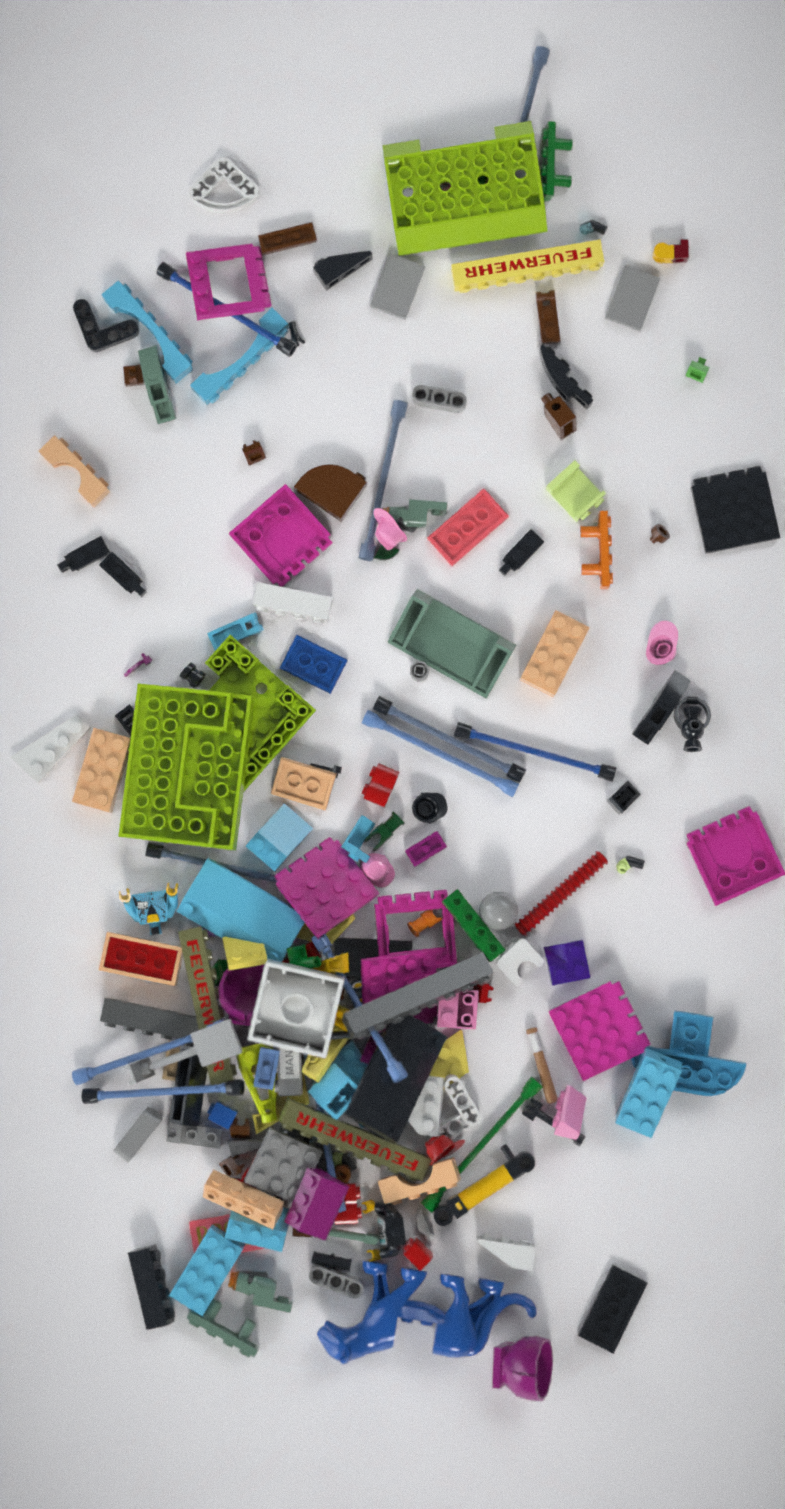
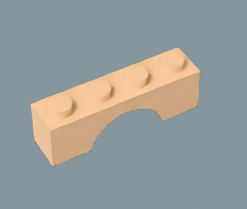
(91, 487)
(396, 1187)

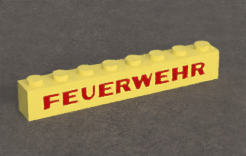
(527, 265)

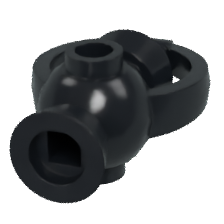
(692, 727)

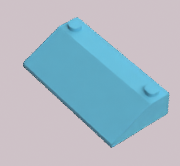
(240, 910)

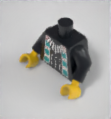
(390, 1229)

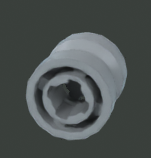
(419, 671)

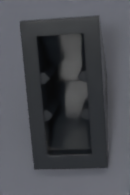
(623, 797)

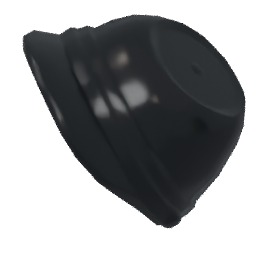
(429, 807)

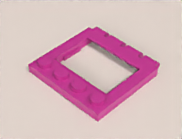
(201, 283)
(422, 901)

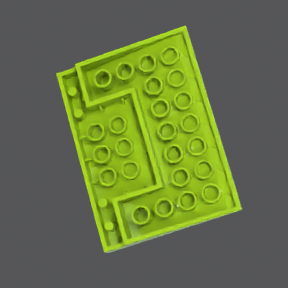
(186, 766)

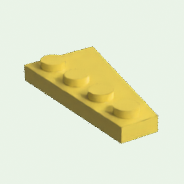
(316, 1066)

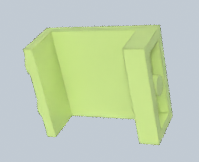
(575, 492)

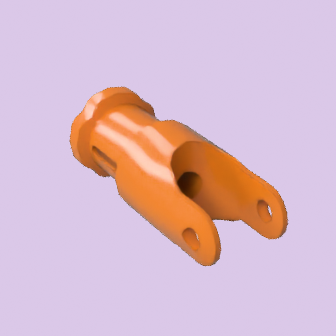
(425, 921)

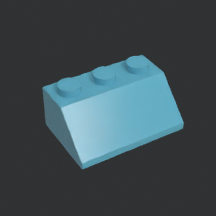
(253, 1233)

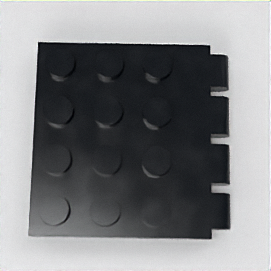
(734, 510)

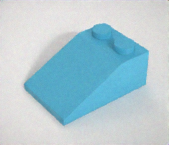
(279, 837)

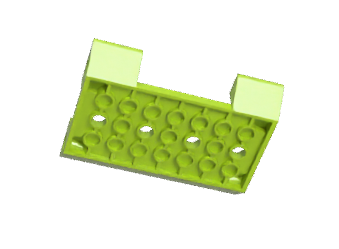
(468, 210)
(276, 713)

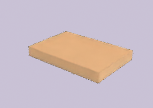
(303, 783)

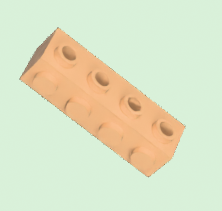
(243, 1199)

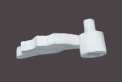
(422, 1227)

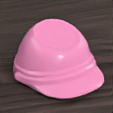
(378, 870)

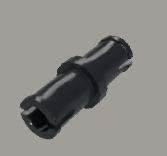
(331, 1261)

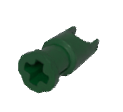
(385, 830)

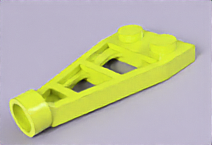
(245, 1062)

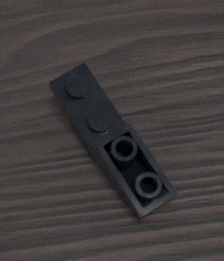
(557, 373)
(662, 707)

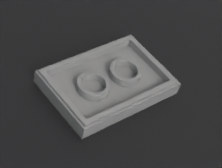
(397, 286)
(632, 298)

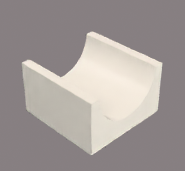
(296, 1008)

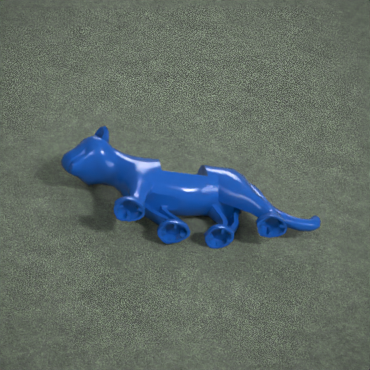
(457, 1332)

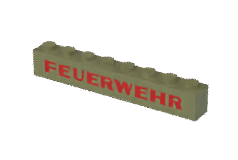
(205, 993)
(354, 1139)

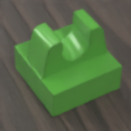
(697, 370)

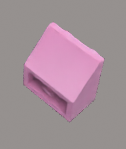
(459, 1011)
(569, 1113)

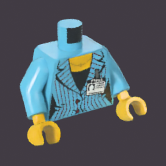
(151, 907)

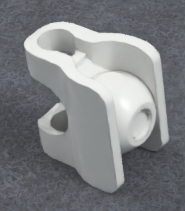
(515, 953)

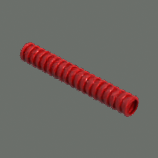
(561, 893)

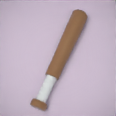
(545, 1077)

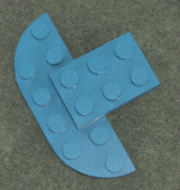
(691, 1045)

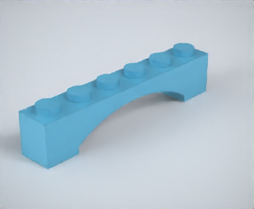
(120, 300)
(211, 385)

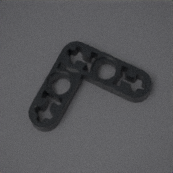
(102, 335)

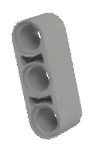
(432, 392)
(138, 1134)
(326, 1282)

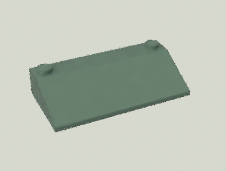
(451, 643)

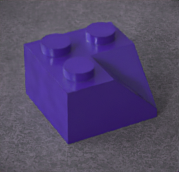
(567, 962)

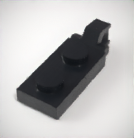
(521, 552)
(84, 555)
(122, 574)

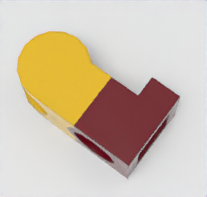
(671, 253)

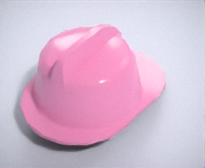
(388, 531)
(662, 643)

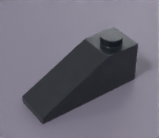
(338, 267)

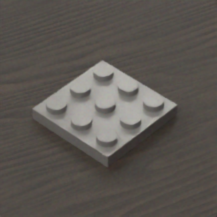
(282, 1164)

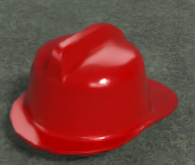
(441, 1147)

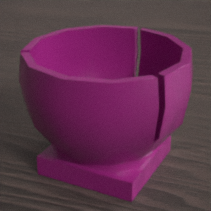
(240, 992)
(524, 1367)

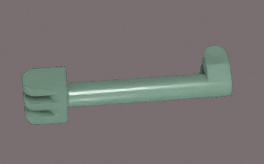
(367, 1238)

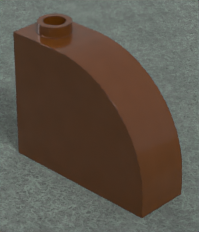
(332, 488)

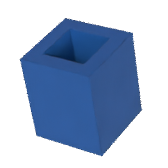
(222, 1114)

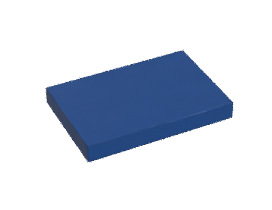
(313, 664)

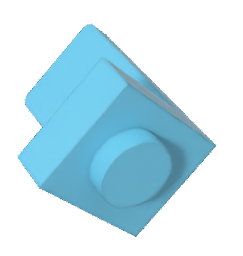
(356, 839)

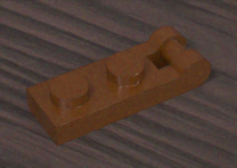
(548, 318)

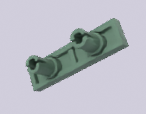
(230, 1338)

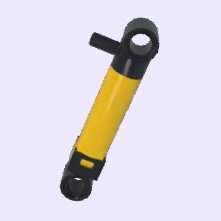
(486, 1186)

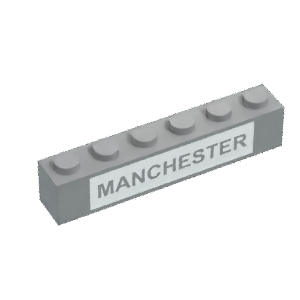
(289, 1073)

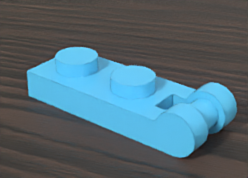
(236, 629)

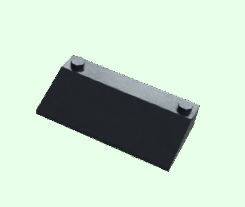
(387, 1105)

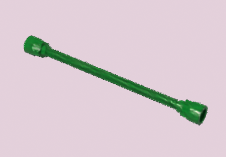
(530, 1089)

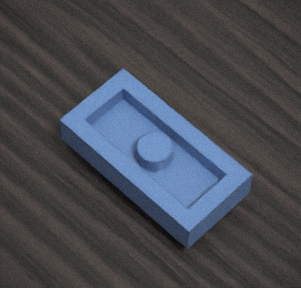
(266, 1068)

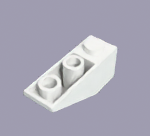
(515, 1254)

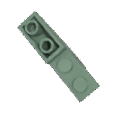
(156, 384)

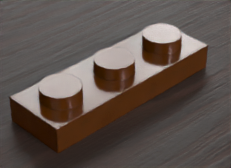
(287, 238)

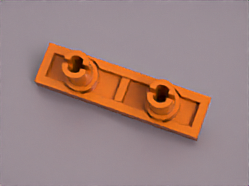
(605, 540)

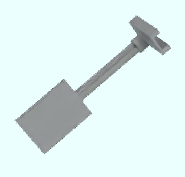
(210, 1045)

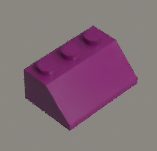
(316, 1203)

